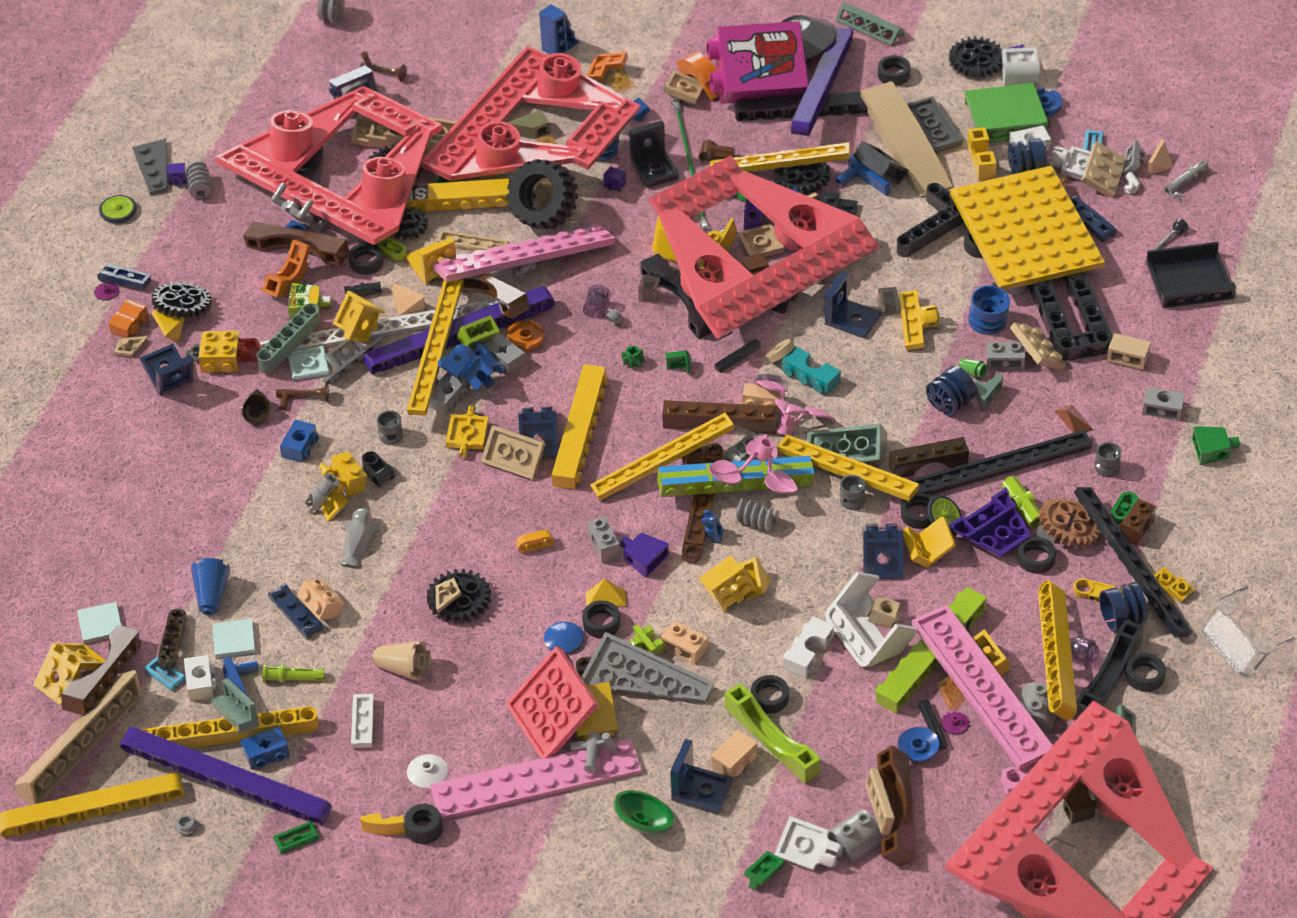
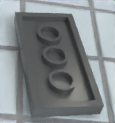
(935, 124)

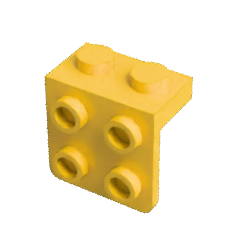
(219, 351)
(930, 543)

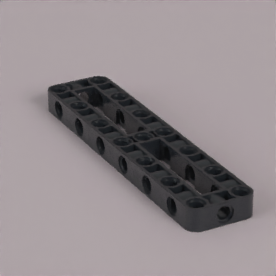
(1070, 345)

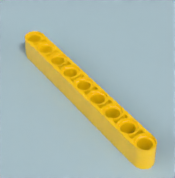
(1057, 651)
(222, 732)
(91, 804)

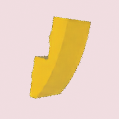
(1176, 588)
(376, 825)

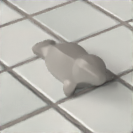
(358, 536)

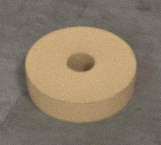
(780, 350)

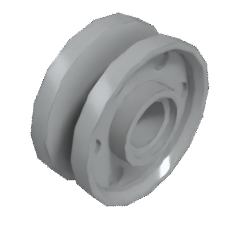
(330, 10)

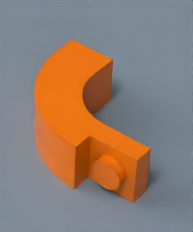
(701, 68)
(291, 272)

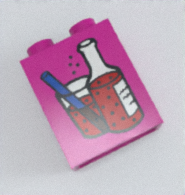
(757, 61)

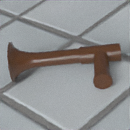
(399, 72)
(286, 393)

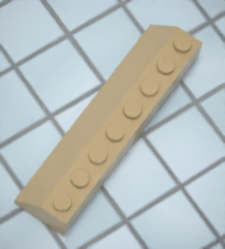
(79, 739)

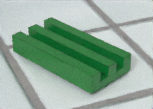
(297, 840)

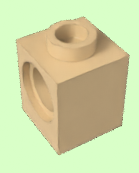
(884, 612)

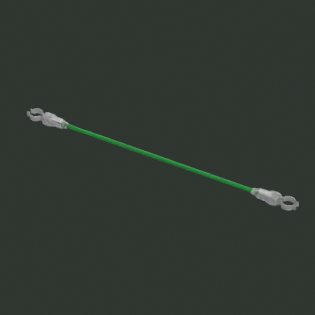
(676, 104)

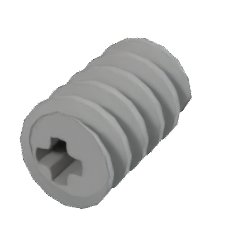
(199, 180)
(756, 517)

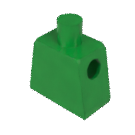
(1213, 444)

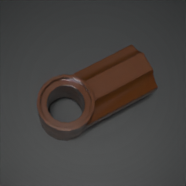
(711, 151)

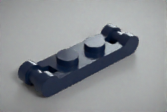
(1093, 221)
(295, 611)

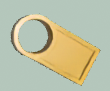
(1095, 588)

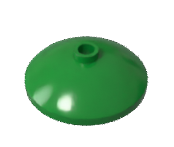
(643, 812)

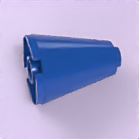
(209, 582)

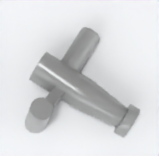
(592, 748)

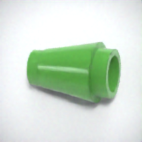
(973, 367)

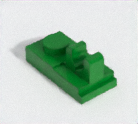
(763, 869)

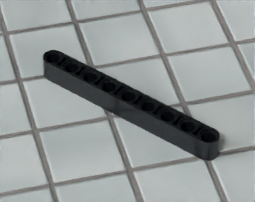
(787, 106)

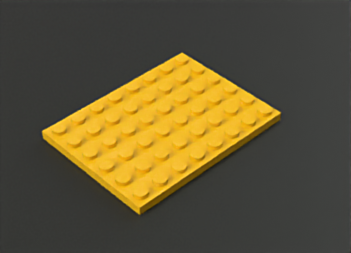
(1026, 228)

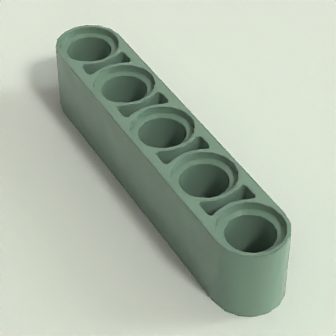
(289, 338)

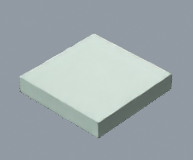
(308, 363)
(98, 622)
(233, 638)

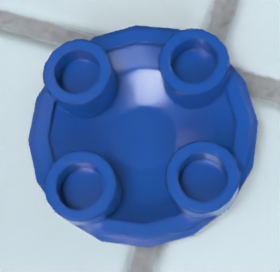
(564, 635)

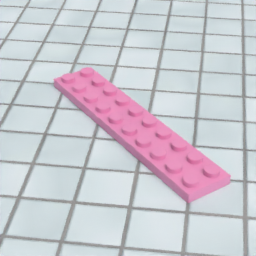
(523, 253)
(982, 687)
(532, 780)

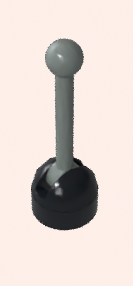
(1179, 227)

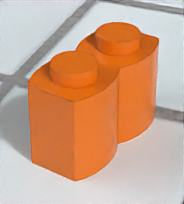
(128, 319)

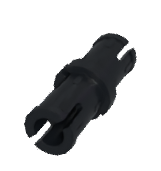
(364, 289)

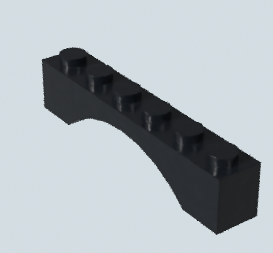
(670, 280)
(1122, 650)

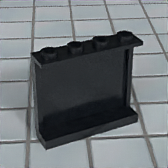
(1189, 275)

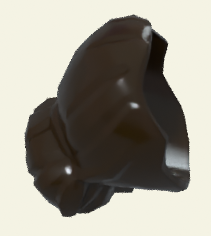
(255, 408)

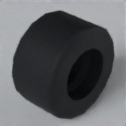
(423, 834)

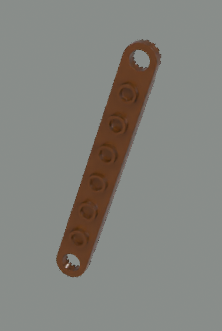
(695, 530)

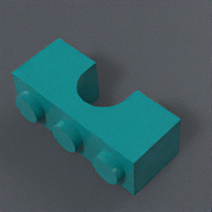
(822, 379)

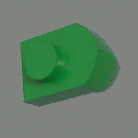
(678, 360)

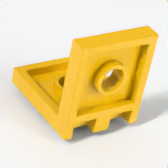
(424, 258)
(357, 317)
(728, 582)
(68, 661)

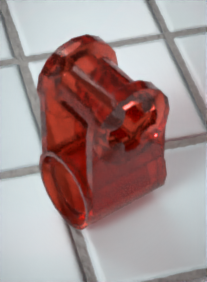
(248, 349)

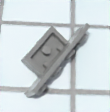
(345, 353)

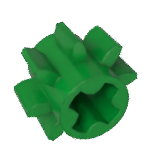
(633, 356)

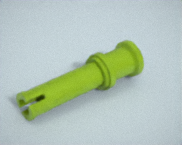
(300, 674)

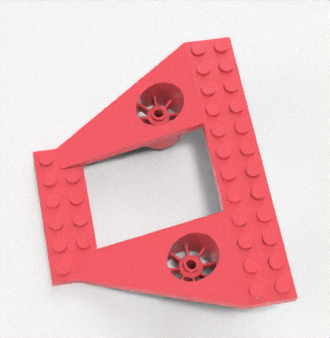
(488, 146)
(378, 201)
(820, 234)
(1109, 761)

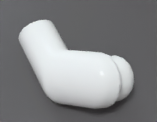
(1133, 185)

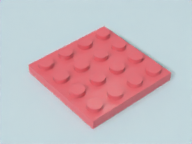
(552, 704)

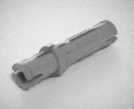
(1191, 173)

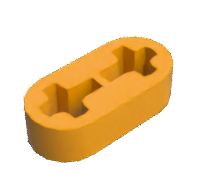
(534, 541)

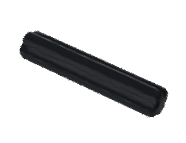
(737, 355)
(932, 722)

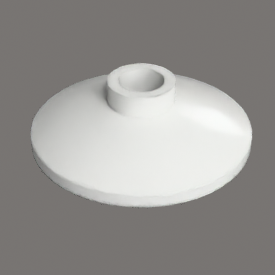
(423, 776)

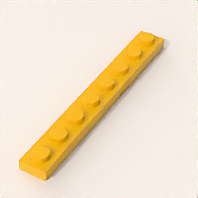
(793, 157)
(662, 456)
(846, 466)

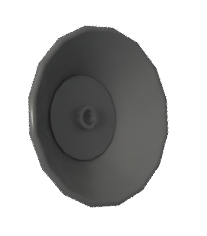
(815, 32)

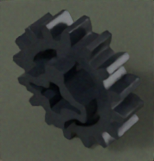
(409, 225)

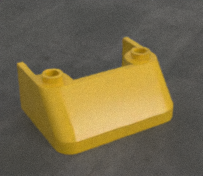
(662, 246)

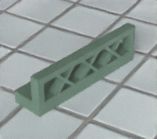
(873, 20)
(236, 707)

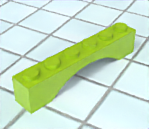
(793, 755)

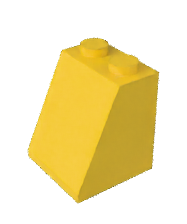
(603, 717)

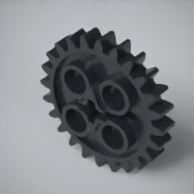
(976, 57)
(804, 177)
(181, 300)
(473, 598)

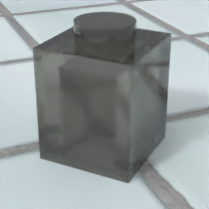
(649, 289)
(888, 301)

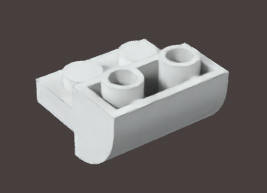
(1020, 66)

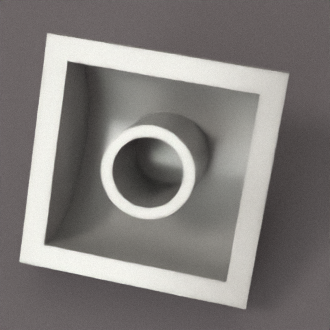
(1035, 701)
(857, 835)

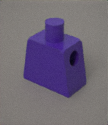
(750, 222)
(644, 552)

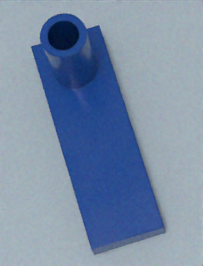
(857, 168)
(233, 671)

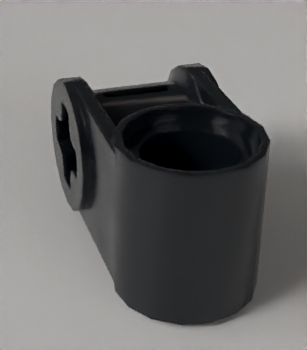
(377, 468)

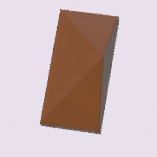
(1073, 419)

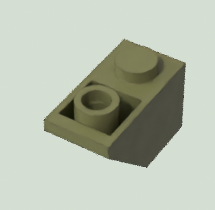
(532, 125)

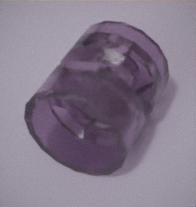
(597, 301)

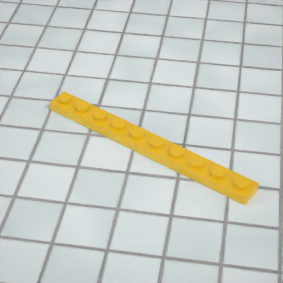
(434, 348)

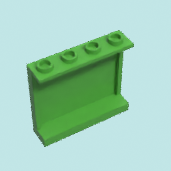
(1005, 109)

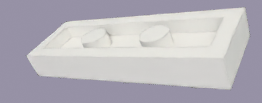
(362, 721)

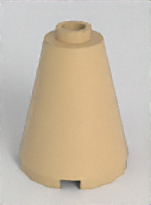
(404, 659)

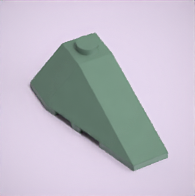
(859, 442)

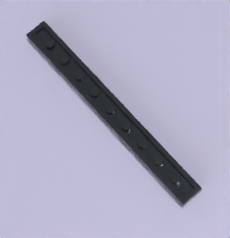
(1003, 463)
(1133, 562)

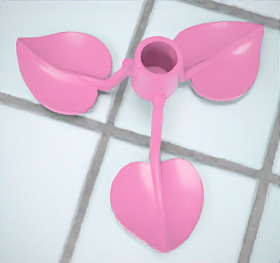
(788, 421)
(763, 450)

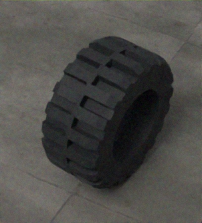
(521, 194)

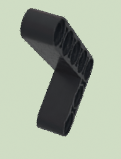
(934, 227)

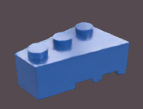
(556, 31)

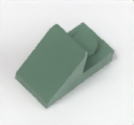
(988, 391)

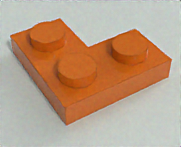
(605, 62)

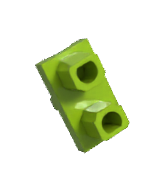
(642, 640)

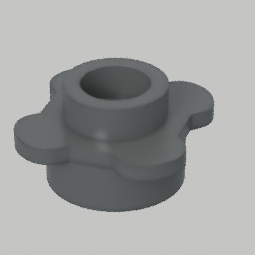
(194, 352)

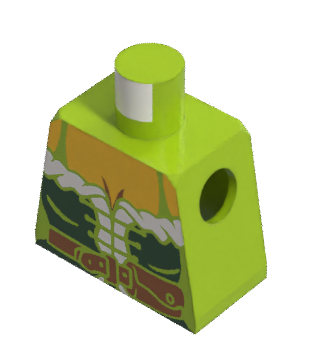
(305, 294)

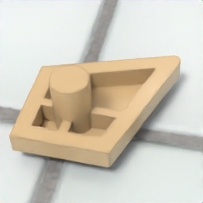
(129, 346)
(446, 593)

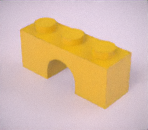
(982, 158)

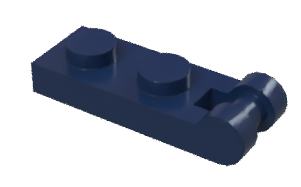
(124, 276)

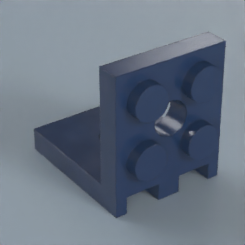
(840, 310)
(170, 376)
(542, 422)
(886, 540)
(689, 780)

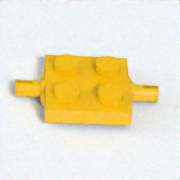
(467, 431)

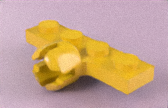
(916, 319)

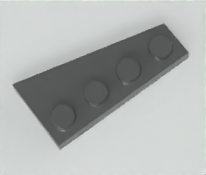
(153, 165)

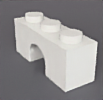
(814, 634)

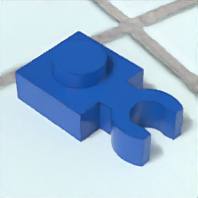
(713, 526)

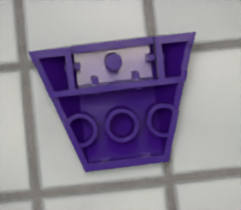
(994, 526)

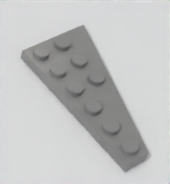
(641, 672)

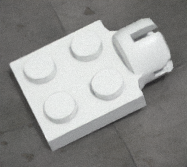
(1070, 161)
(807, 845)

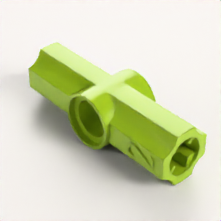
(1023, 500)

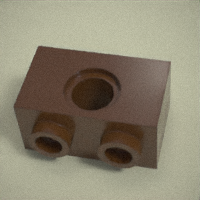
(1138, 521)

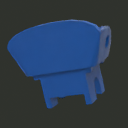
(471, 366)

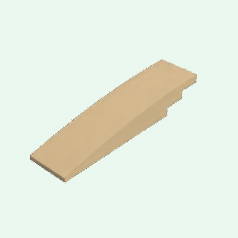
(376, 135)
(904, 137)

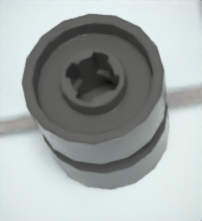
(390, 427)
(1108, 459)
(852, 492)

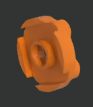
(528, 343)

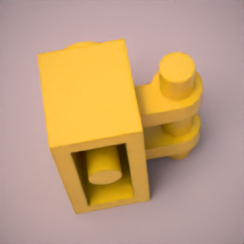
(349, 473)
(992, 652)

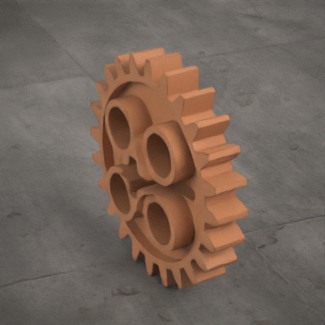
(1056, 515)

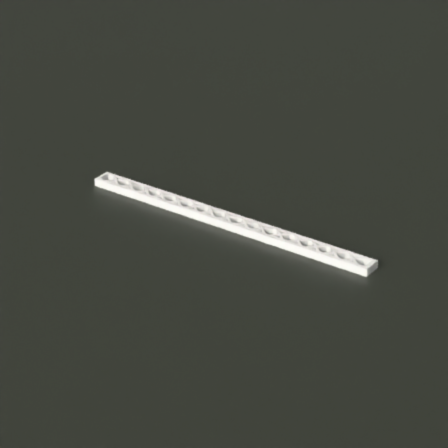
(386, 325)

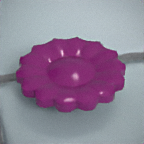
(106, 291)
(955, 723)

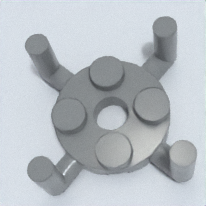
(293, 209)

